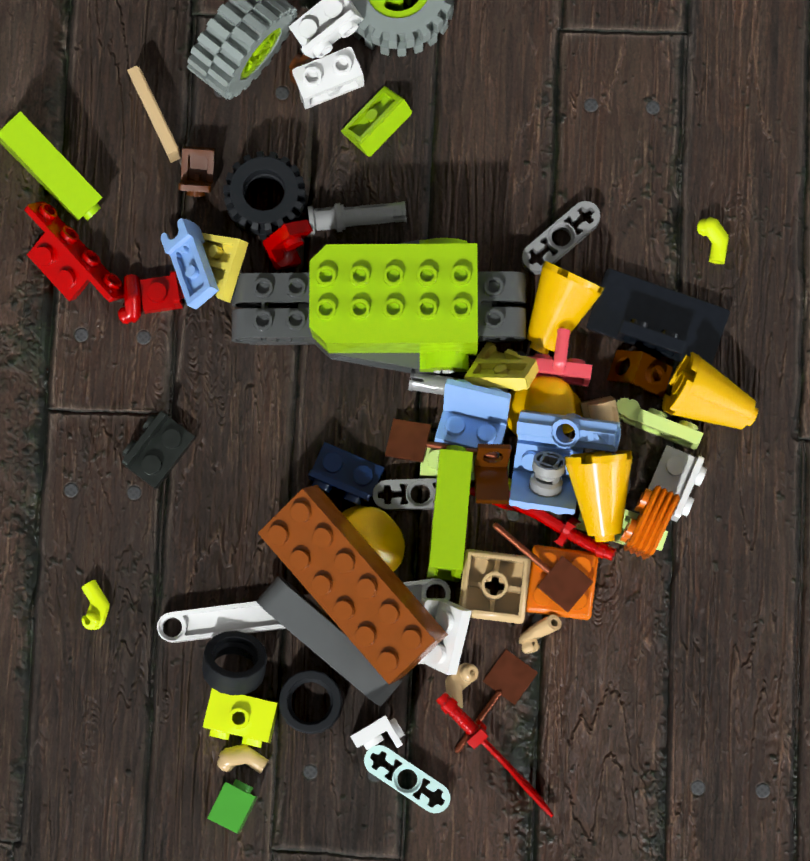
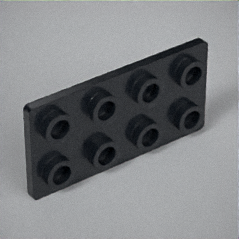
(657, 318)

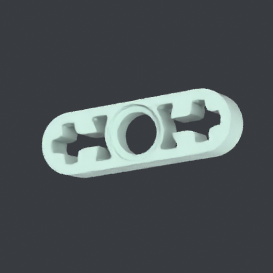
(390, 758)

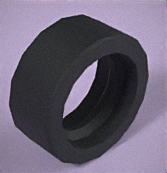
(306, 677)
(234, 682)

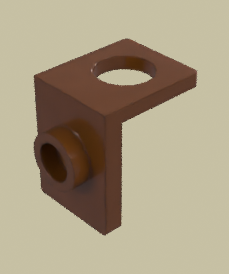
(643, 371)
(491, 474)

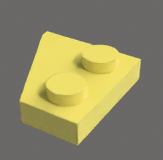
(225, 259)
(502, 369)

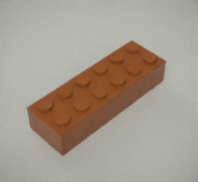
(352, 583)

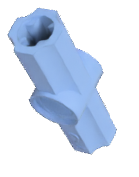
(589, 432)

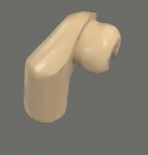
(541, 628)
(457, 683)
(240, 755)

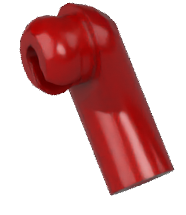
(132, 300)

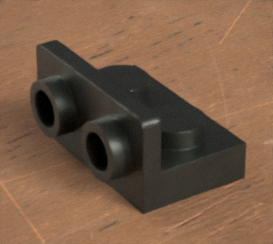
(157, 449)

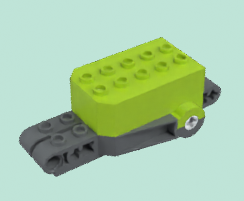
(386, 306)

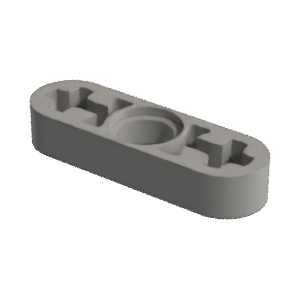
(573, 215)
(395, 488)

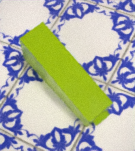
(49, 167)
(450, 514)

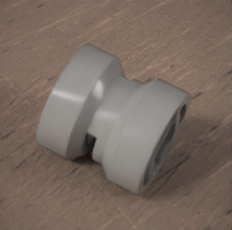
(547, 474)

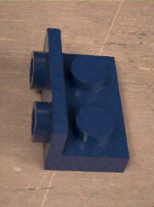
(346, 474)

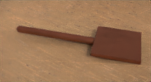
(410, 439)
(562, 583)
(508, 678)

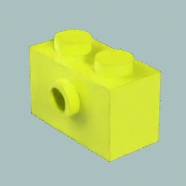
(240, 716)

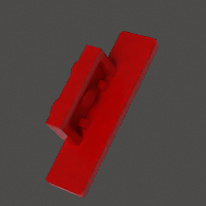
(67, 259)

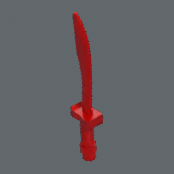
(566, 530)
(477, 735)

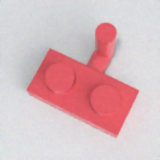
(571, 370)

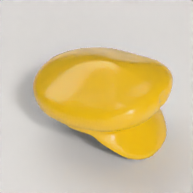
(544, 395)
(379, 532)

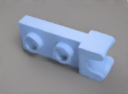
(191, 263)

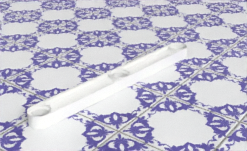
(250, 616)

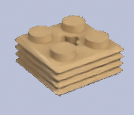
(511, 572)

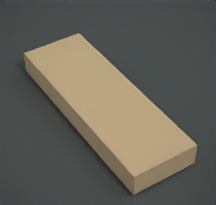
(154, 113)

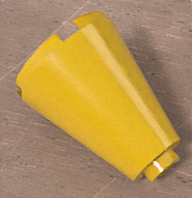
(559, 303)
(708, 395)
(601, 490)

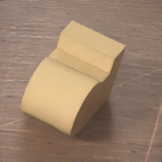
(600, 408)

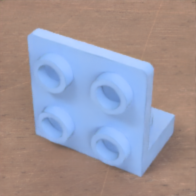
(473, 415)
(520, 493)

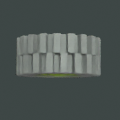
(401, 27)
(240, 43)

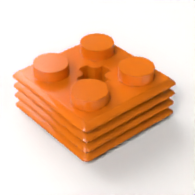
(655, 512)
(540, 603)

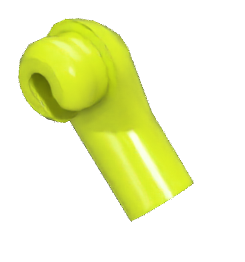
(717, 235)
(98, 606)

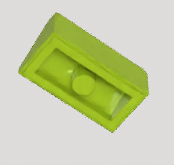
(377, 121)

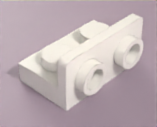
(325, 25)
(328, 77)
(679, 473)
(455, 622)
(371, 734)

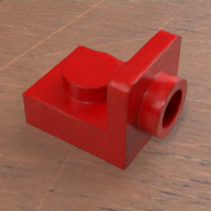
(283, 243)
(161, 293)

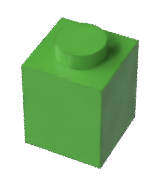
(233, 805)

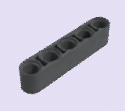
(324, 638)

